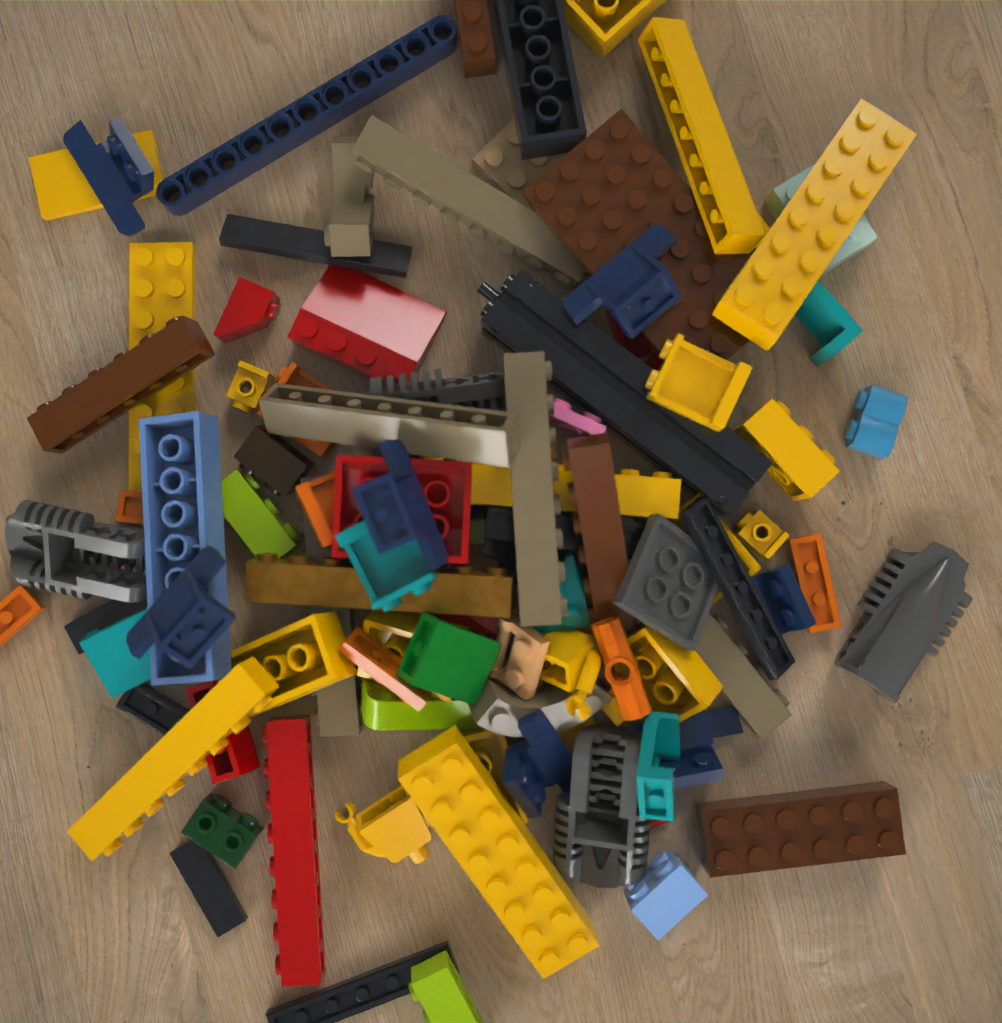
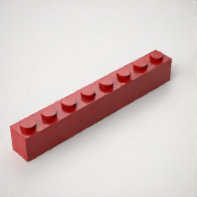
(295, 850)

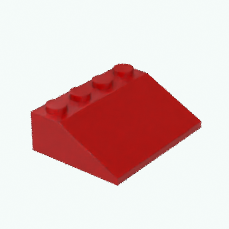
(366, 325)
(445, 487)

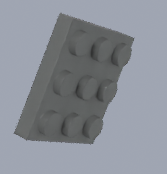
(668, 583)

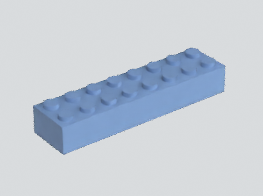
(181, 519)

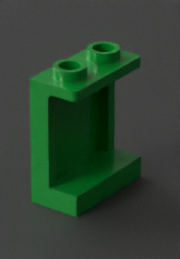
(448, 659)

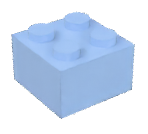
(664, 893)

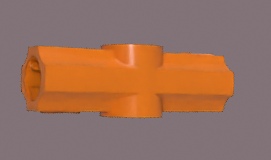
(626, 687)

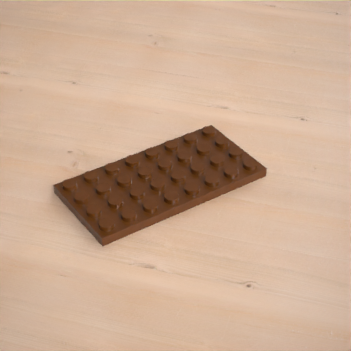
(613, 193)

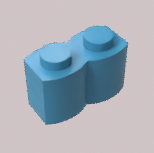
(875, 421)

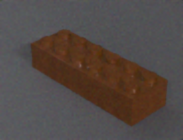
(800, 829)

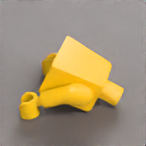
(573, 665)
(389, 827)

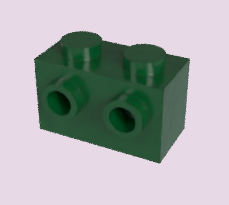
(222, 829)

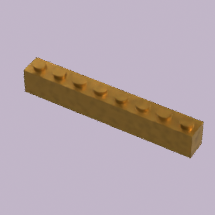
(338, 585)

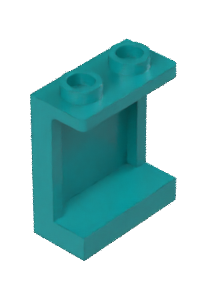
(827, 323)
(386, 574)
(112, 657)
(655, 783)

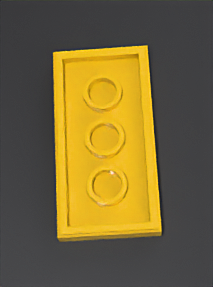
(65, 190)

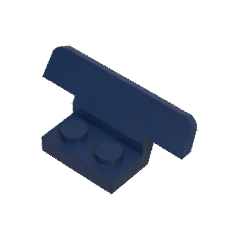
(114, 171)
(630, 285)
(398, 508)
(783, 600)
(184, 617)
(698, 757)
(536, 763)

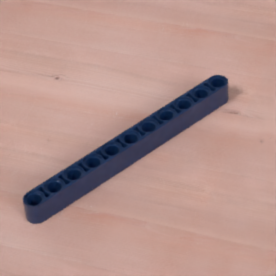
(315, 101)

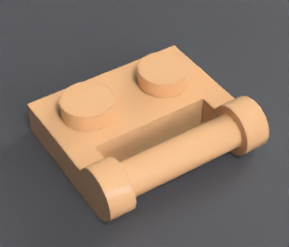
(525, 657)

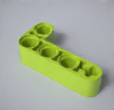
(387, 711)

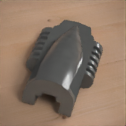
(473, 391)
(74, 554)
(905, 617)
(599, 819)

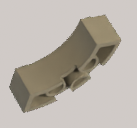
(351, 203)
(501, 708)

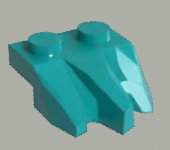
(576, 599)

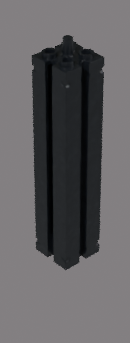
(611, 383)

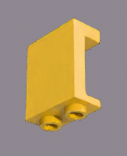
(697, 383)

